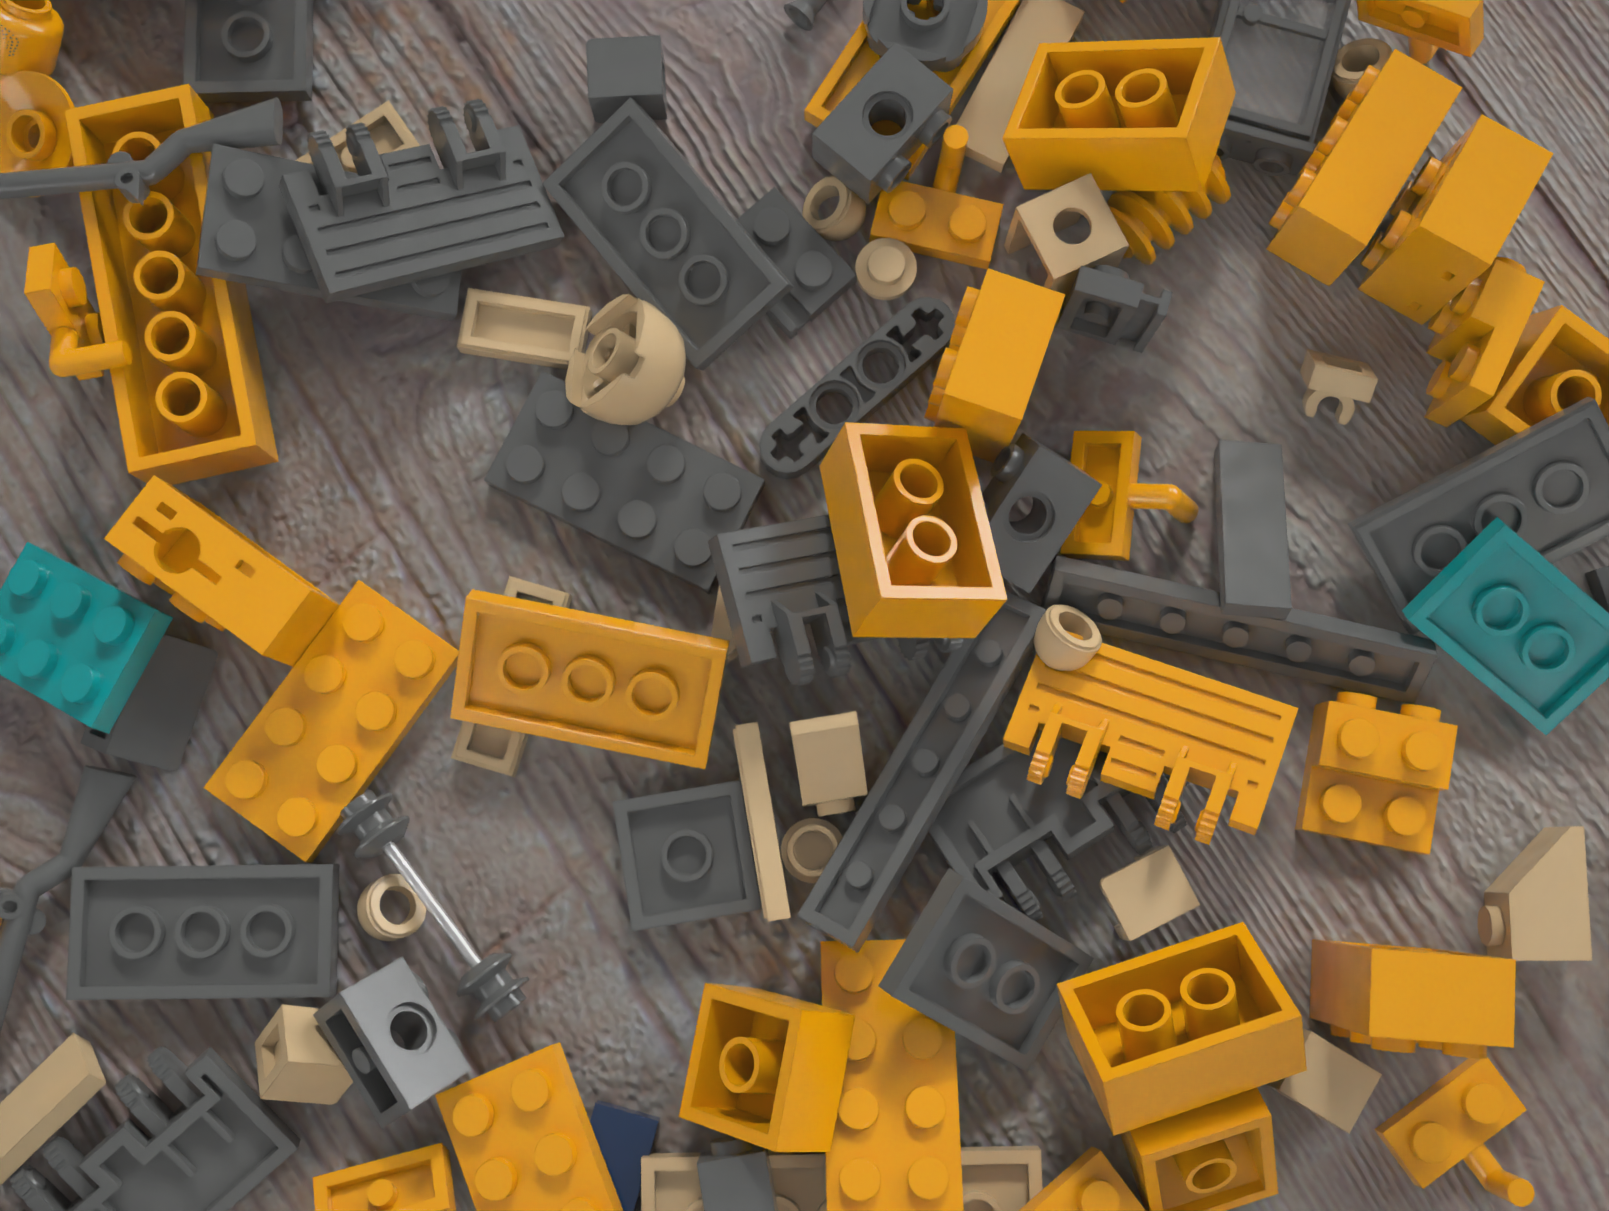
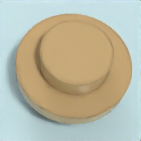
(885, 269)
(809, 848)

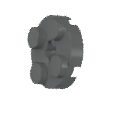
(934, 42)

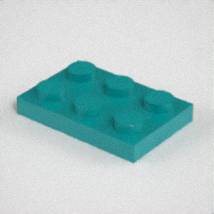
(1517, 626)
(74, 637)

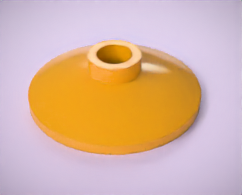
(33, 123)

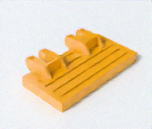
(1154, 724)

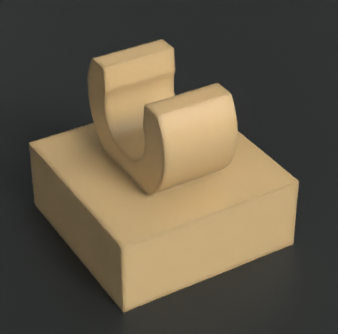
(1336, 377)

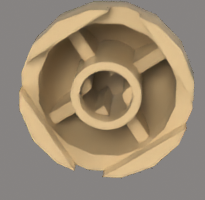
(630, 364)

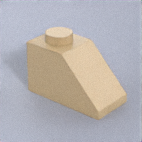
(829, 762)
(1541, 902)

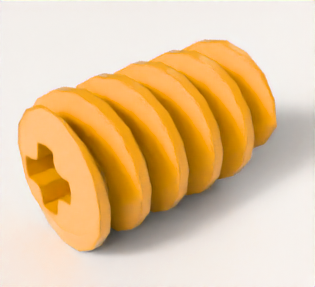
(1148, 214)

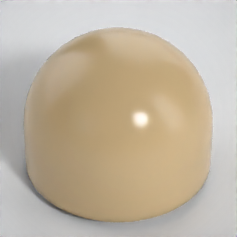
(1353, 61)
(846, 218)
(1058, 647)
(370, 914)

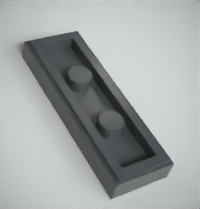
(1252, 530)

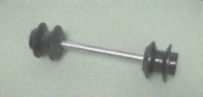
(379, 834)

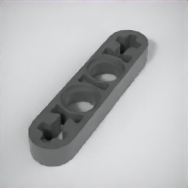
(851, 382)

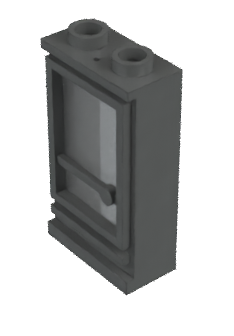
(1281, 75)

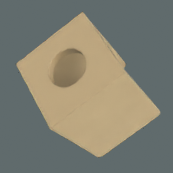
(1056, 210)

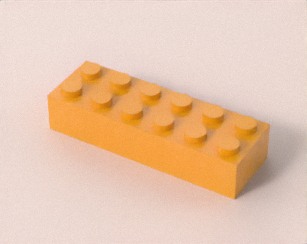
(195, 379)

